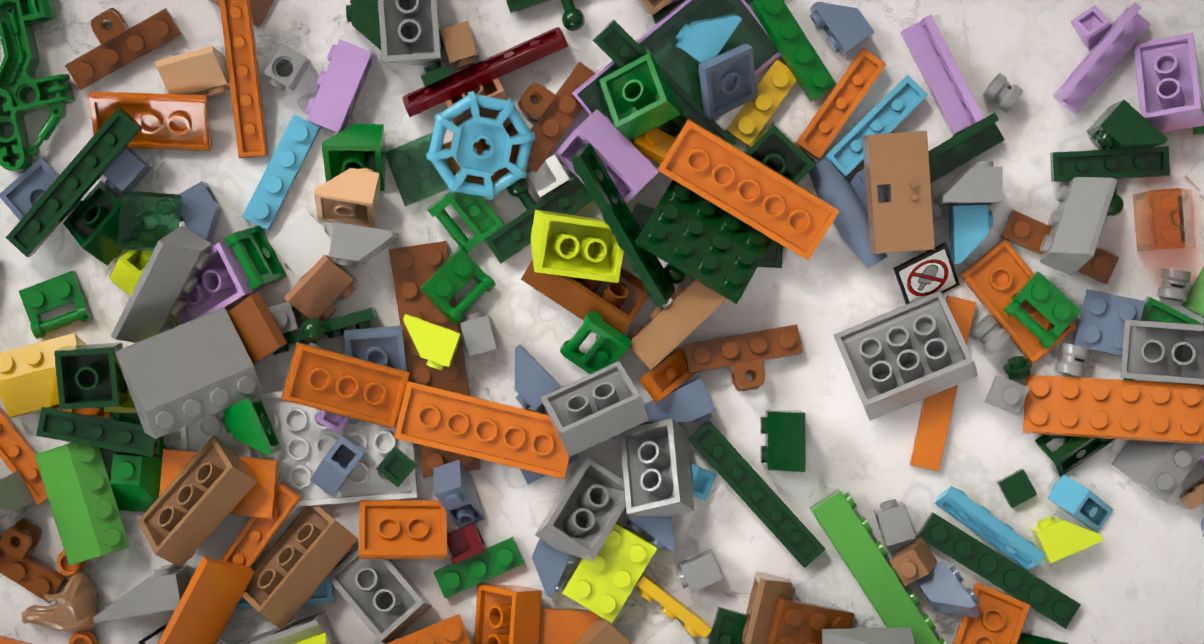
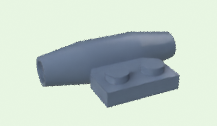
(852, 203)

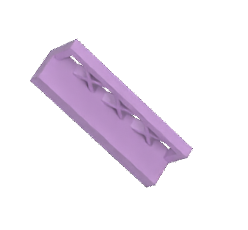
(1102, 59)
(941, 75)

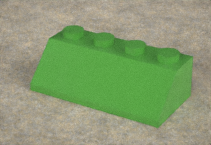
(81, 501)

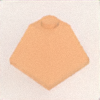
(349, 198)

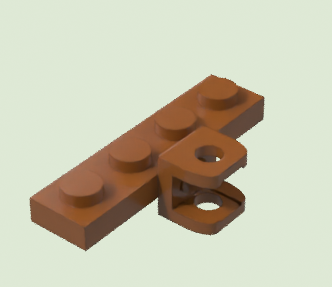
(120, 44)
(551, 113)
(743, 354)
(24, 568)

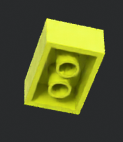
(612, 575)

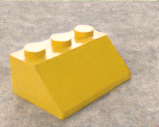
(30, 376)

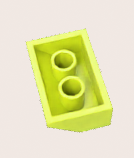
(575, 247)

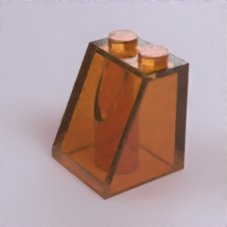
(1164, 220)

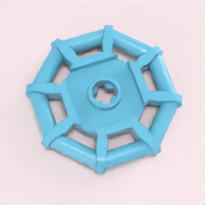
(473, 130)

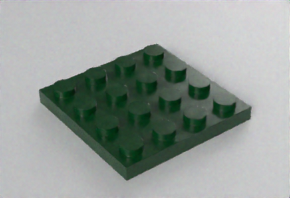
(704, 241)

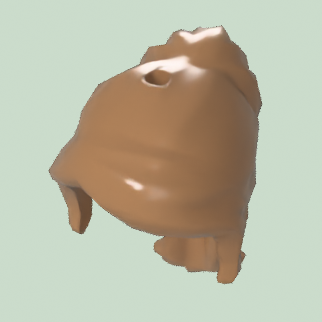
(74, 609)

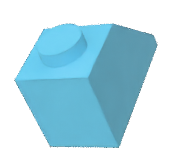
(706, 37)
(967, 229)
(1080, 503)

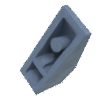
(683, 404)

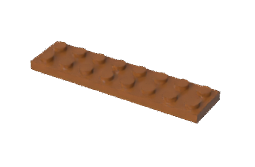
(410, 270)

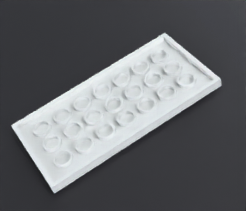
(306, 444)

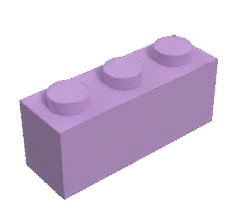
(339, 86)

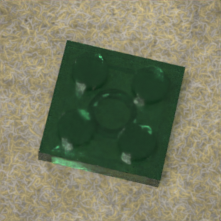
(415, 174)
(146, 219)

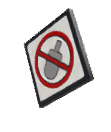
(926, 274)

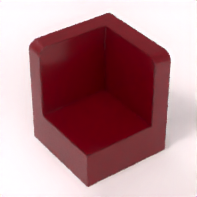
(465, 542)

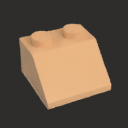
(195, 73)

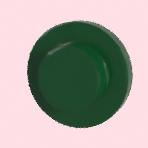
(1018, 367)

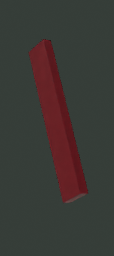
(484, 71)

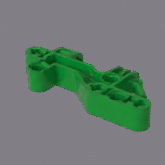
(18, 78)

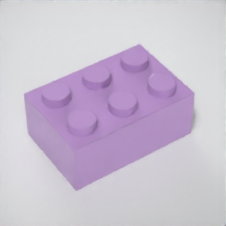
(619, 156)

